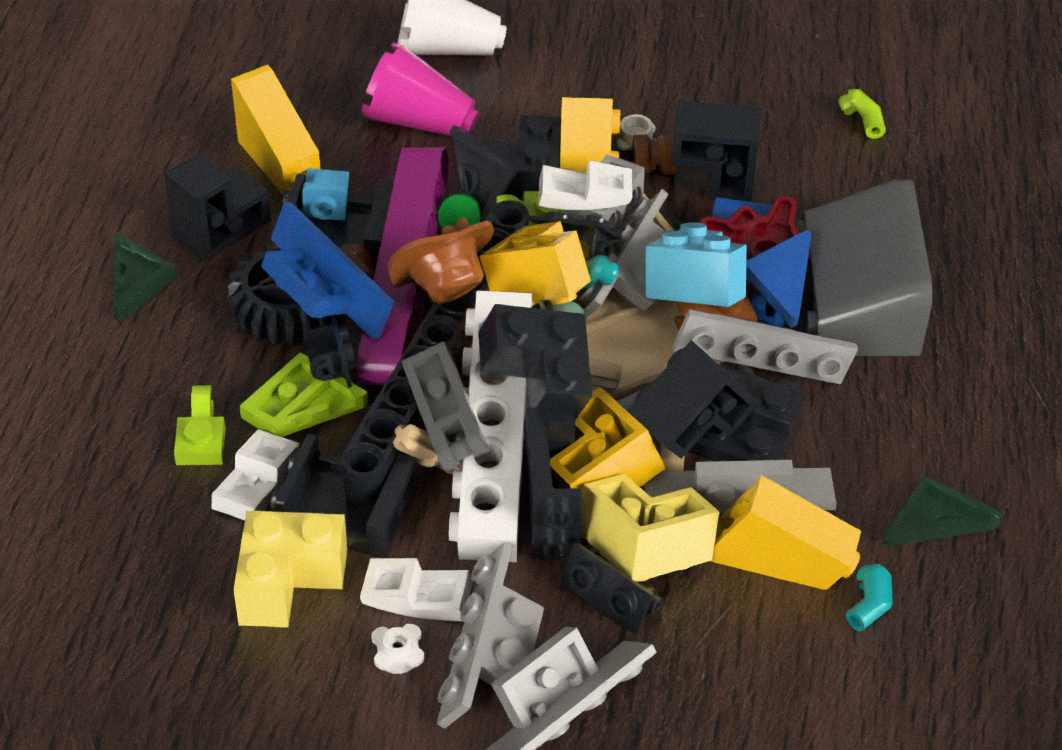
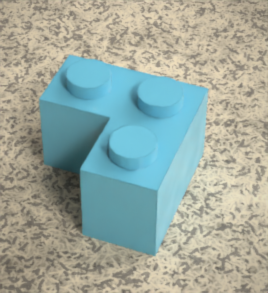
(696, 267)

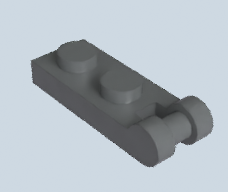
(444, 405)

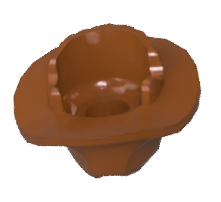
(443, 263)

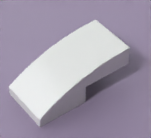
(598, 188)
(257, 471)
(406, 590)

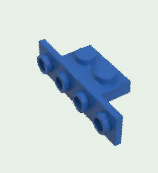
(322, 275)

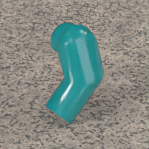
(601, 270)
(877, 594)

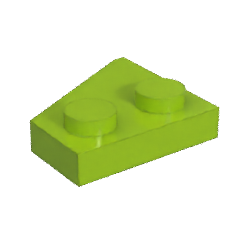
(299, 401)

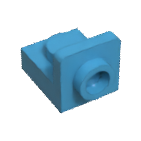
(325, 194)

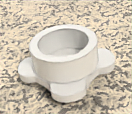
(633, 125)
(397, 659)

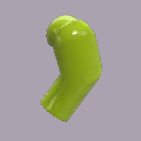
(867, 108)

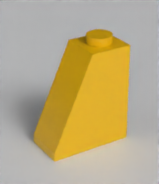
(271, 128)
(785, 537)

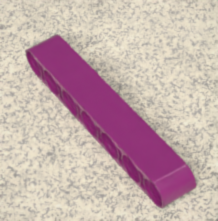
(411, 215)

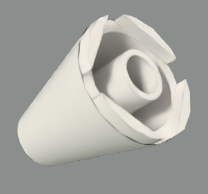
(450, 28)

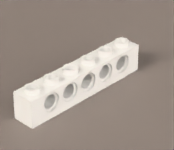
(475, 529)

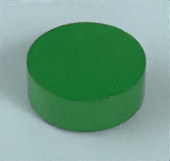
(457, 207)

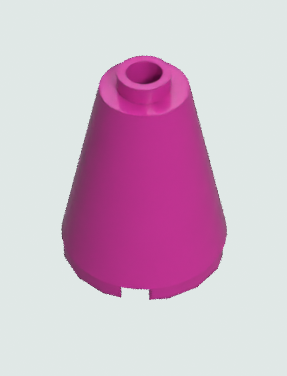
(417, 96)

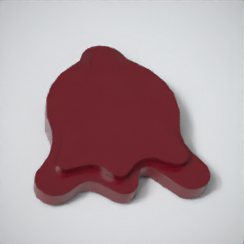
(758, 231)

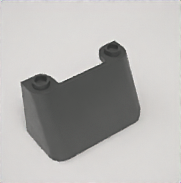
(870, 270)

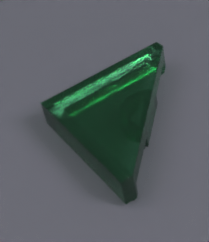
(137, 275)
(938, 513)

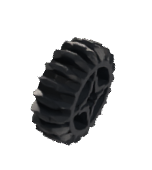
(264, 307)

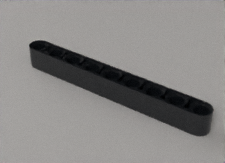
(371, 449)

